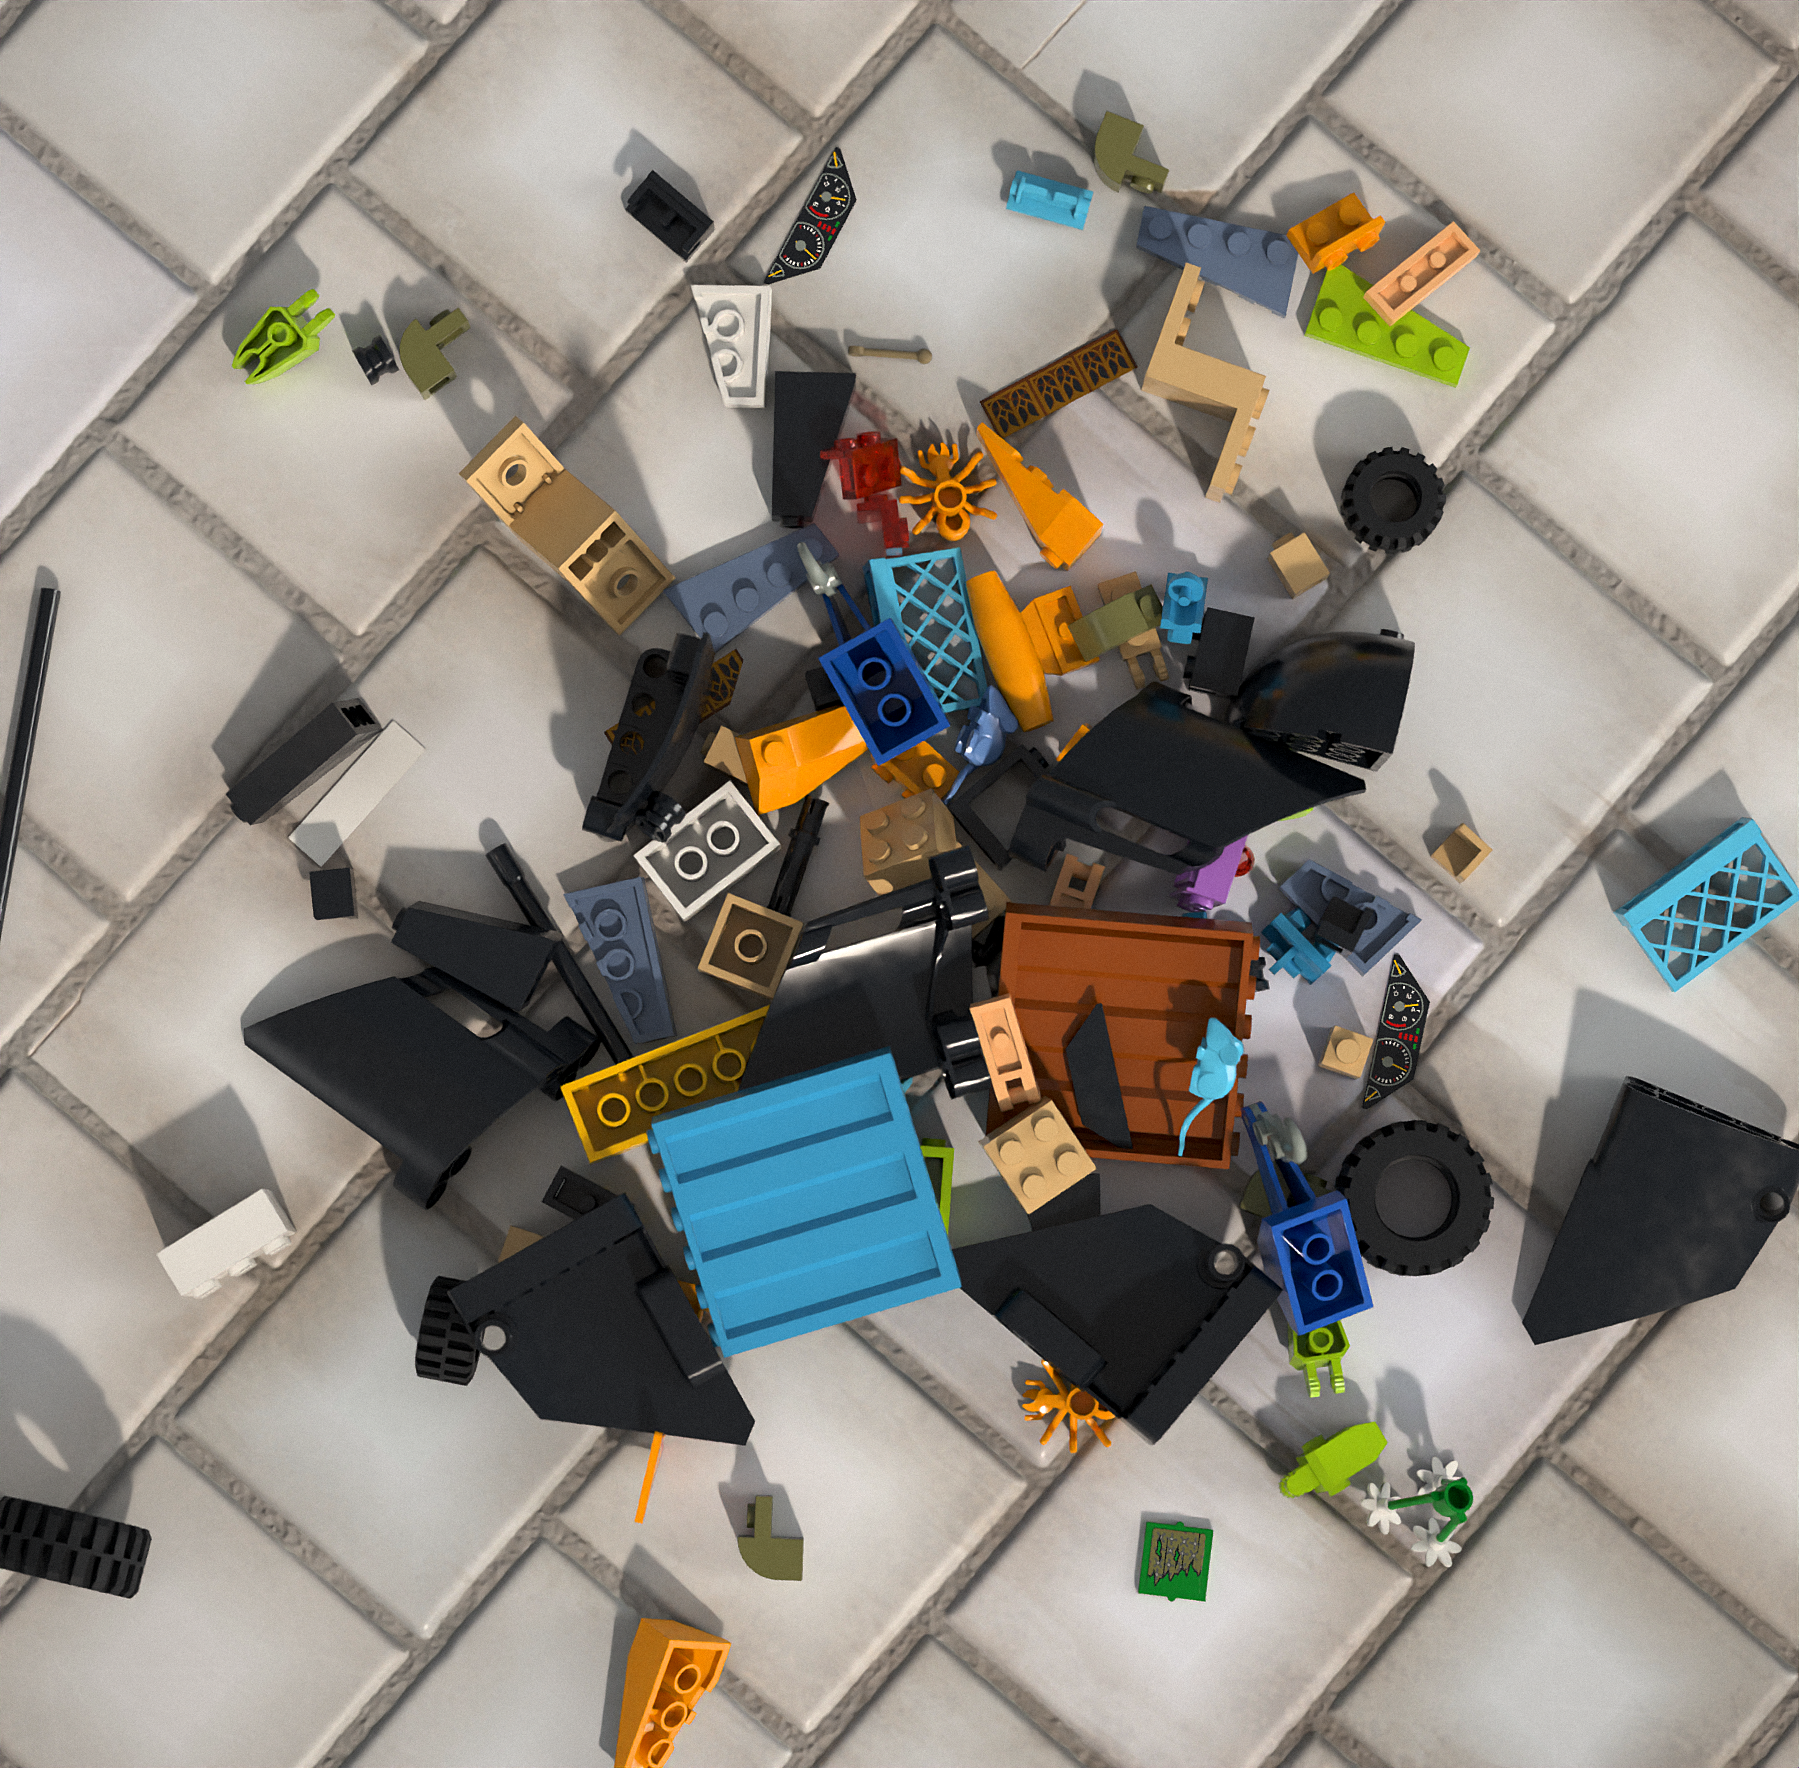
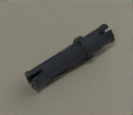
(798, 855)

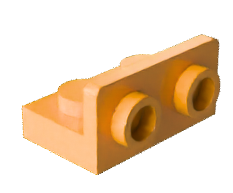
(1334, 233)
(918, 771)

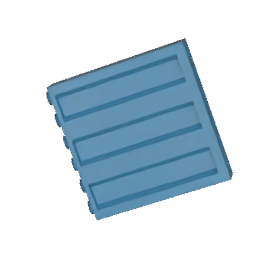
(804, 1202)

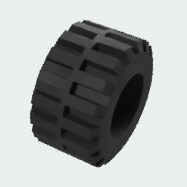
(1407, 469)
(444, 1344)

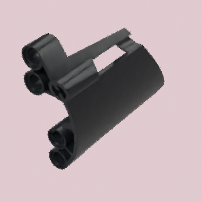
(887, 990)

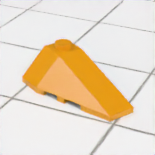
(1055, 520)
(797, 756)
(663, 1683)

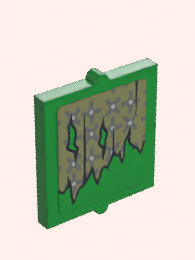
(1175, 1561)

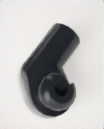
(985, 953)

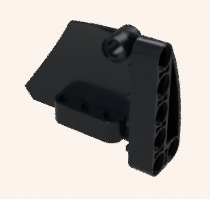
(666, 733)
(1661, 1214)
(1122, 1307)
(604, 1333)

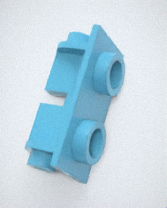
(1049, 200)

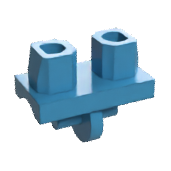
(1183, 606)
(1293, 950)

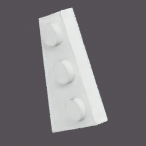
(738, 338)

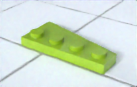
(1411, 344)

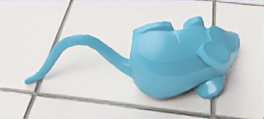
(1214, 1070)

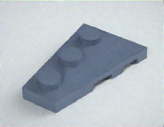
(1314, 887)

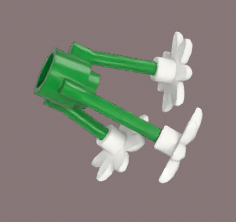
(1449, 1498)

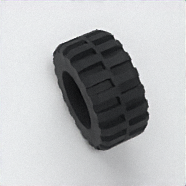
(1469, 1197)
(72, 1547)

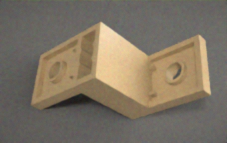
(1205, 383)
(567, 525)

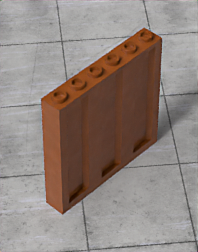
(1157, 993)

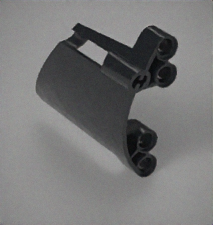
(1174, 773)
(416, 1072)

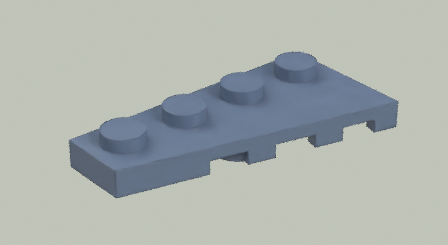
(1236, 257)
(747, 587)
(624, 941)

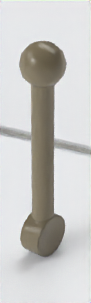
(923, 356)

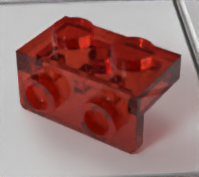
(866, 464)
(895, 529)

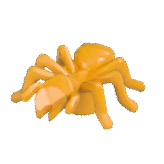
(949, 494)
(1077, 1403)

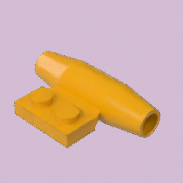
(1025, 644)

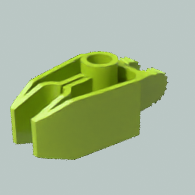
(282, 339)
(1316, 1350)
(1333, 1460)

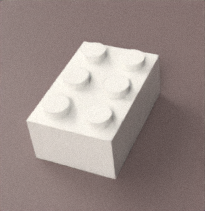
(708, 852)
(227, 1244)

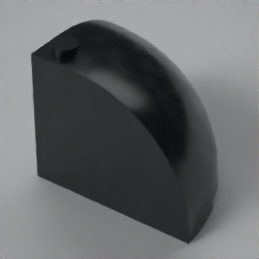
(1330, 696)

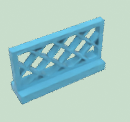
(884, 605)
(1687, 876)

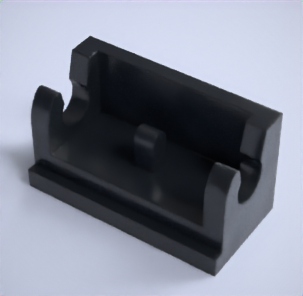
(669, 216)

